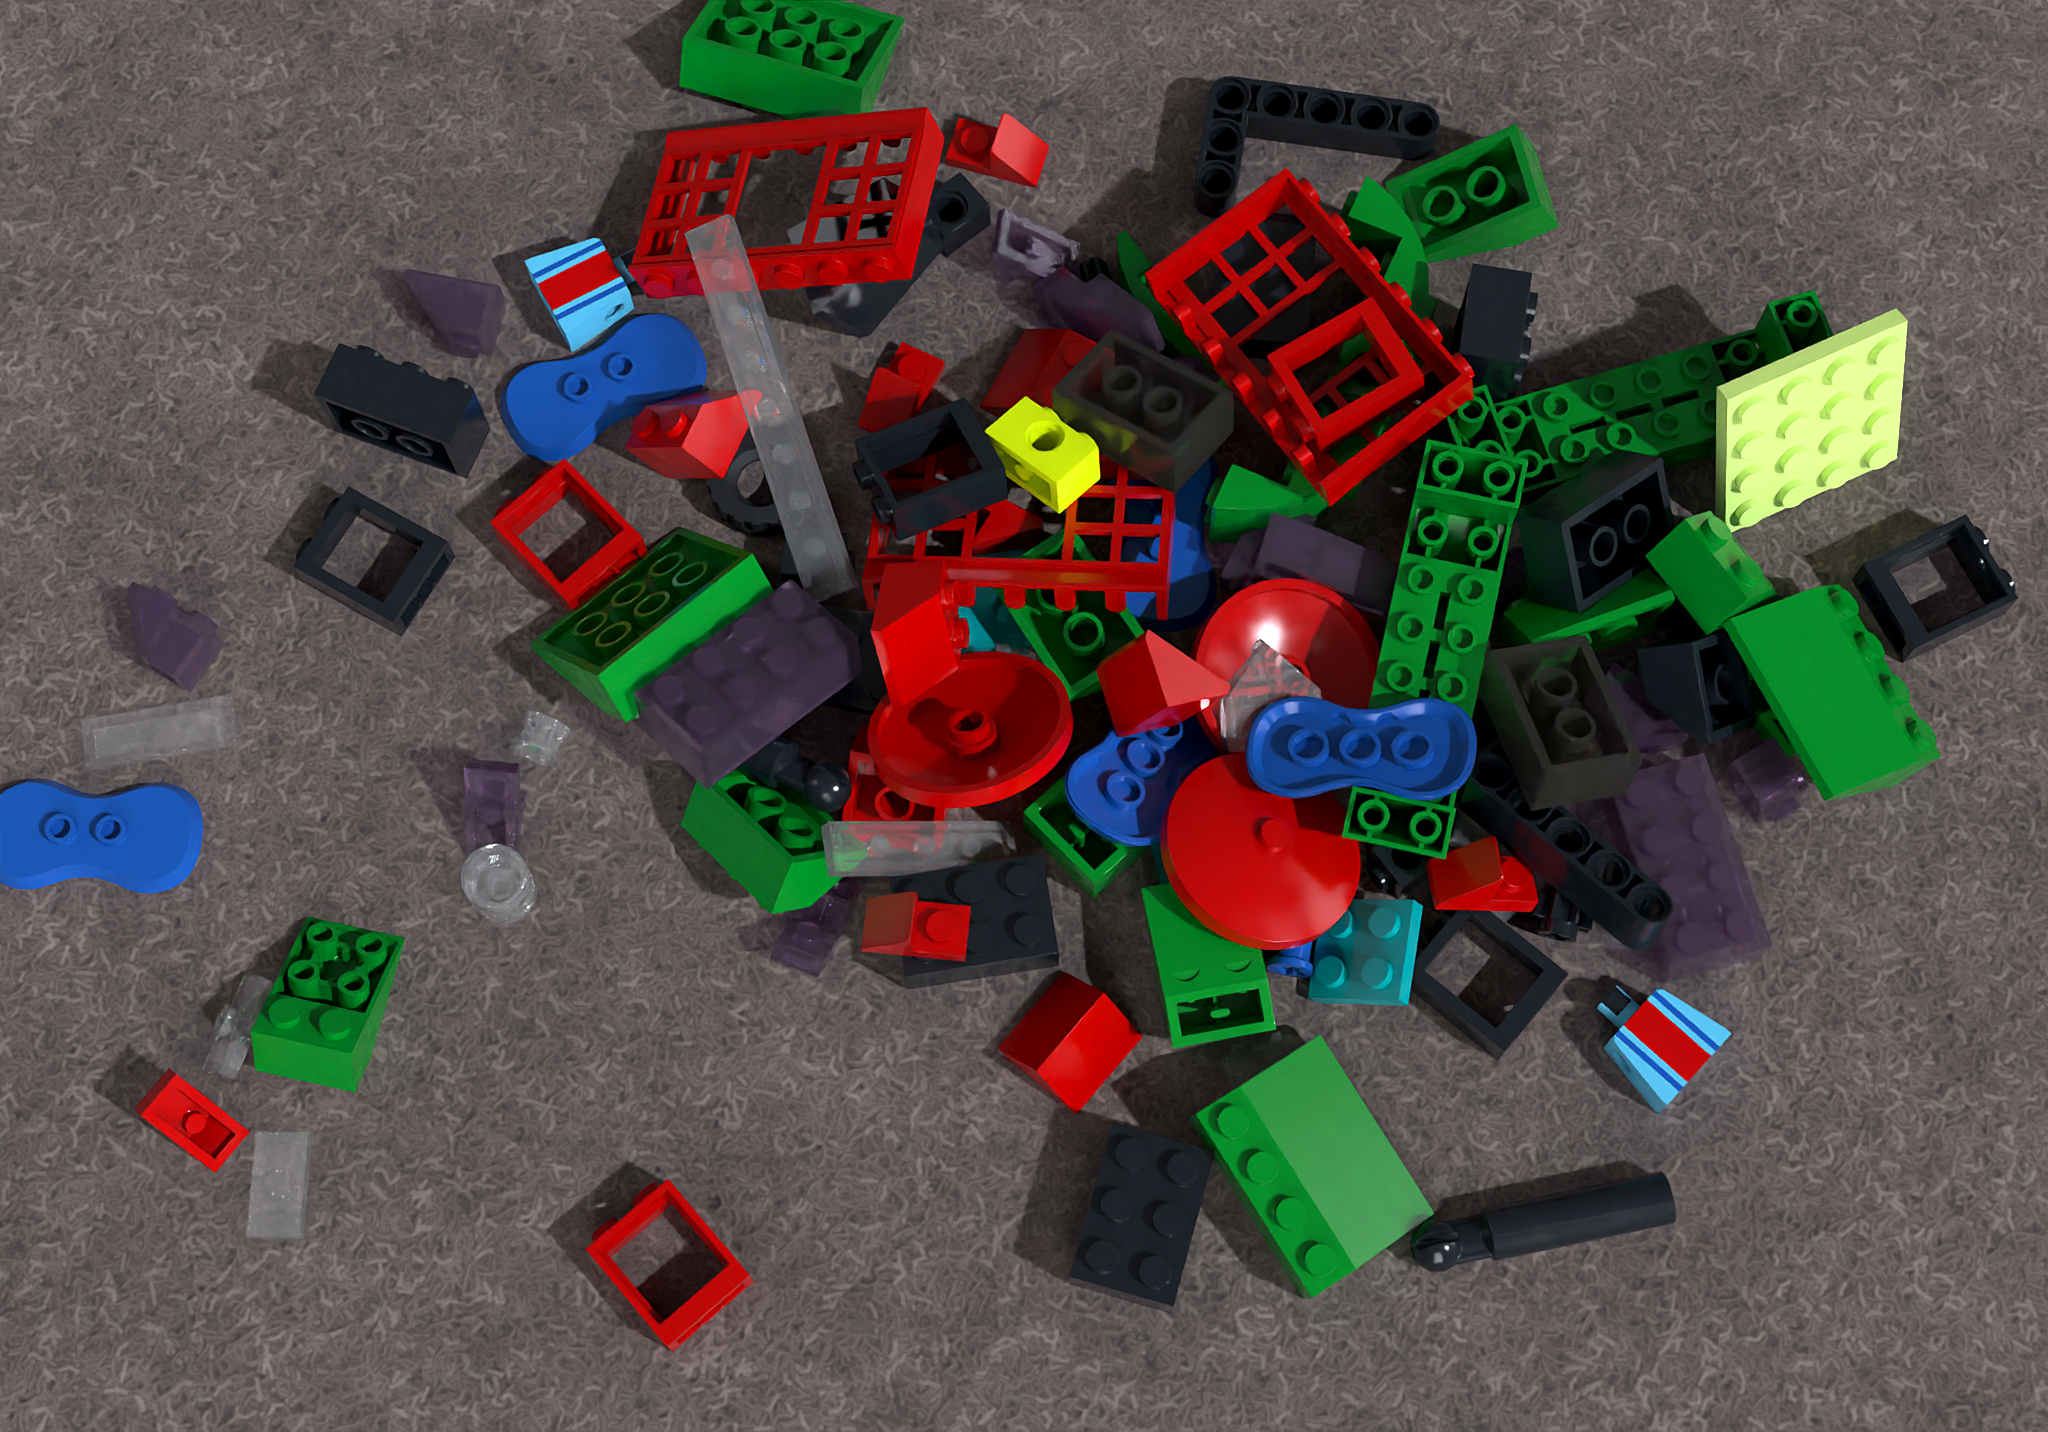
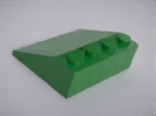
(790, 55)
(651, 617)
(1833, 692)
(1312, 1167)

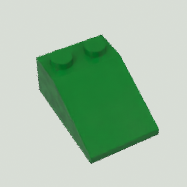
(1477, 197)
(1711, 572)

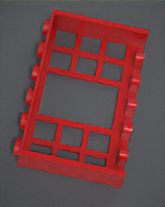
(807, 263)
(1245, 380)
(1015, 574)

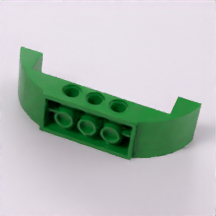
(1645, 407)
(1248, 499)
(1440, 620)

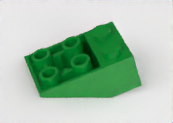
(1079, 850)
(1203, 980)
(327, 1005)

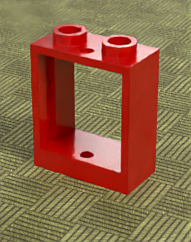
(1403, 389)
(546, 490)
(700, 1307)

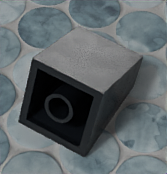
(1269, 288)
(863, 306)

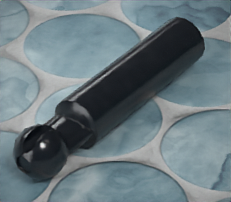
(823, 785)
(1546, 1222)

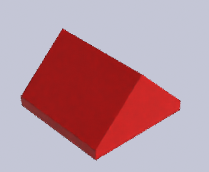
(1155, 685)
(1071, 1041)

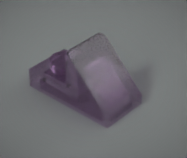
(1030, 249)
(493, 804)

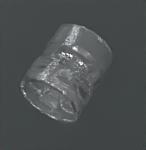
(499, 884)

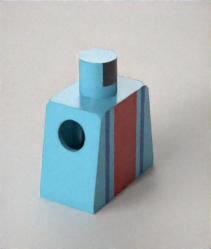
(583, 288)
(1659, 1042)

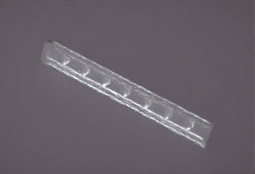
(771, 409)

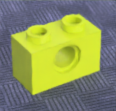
(1045, 454)

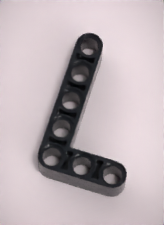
(1299, 127)
(1565, 853)

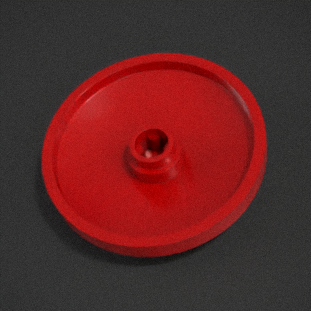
(1302, 623)
(974, 733)
(1255, 861)

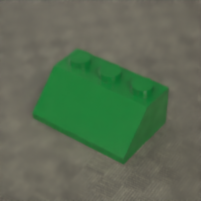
(1616, 618)
(1075, 639)
(762, 839)

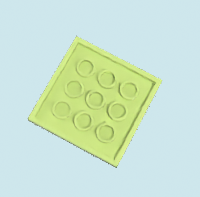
(1809, 421)

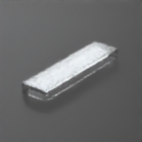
(913, 846)

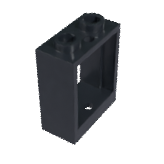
(918, 438)
(413, 585)
(1894, 611)
(1491, 1039)

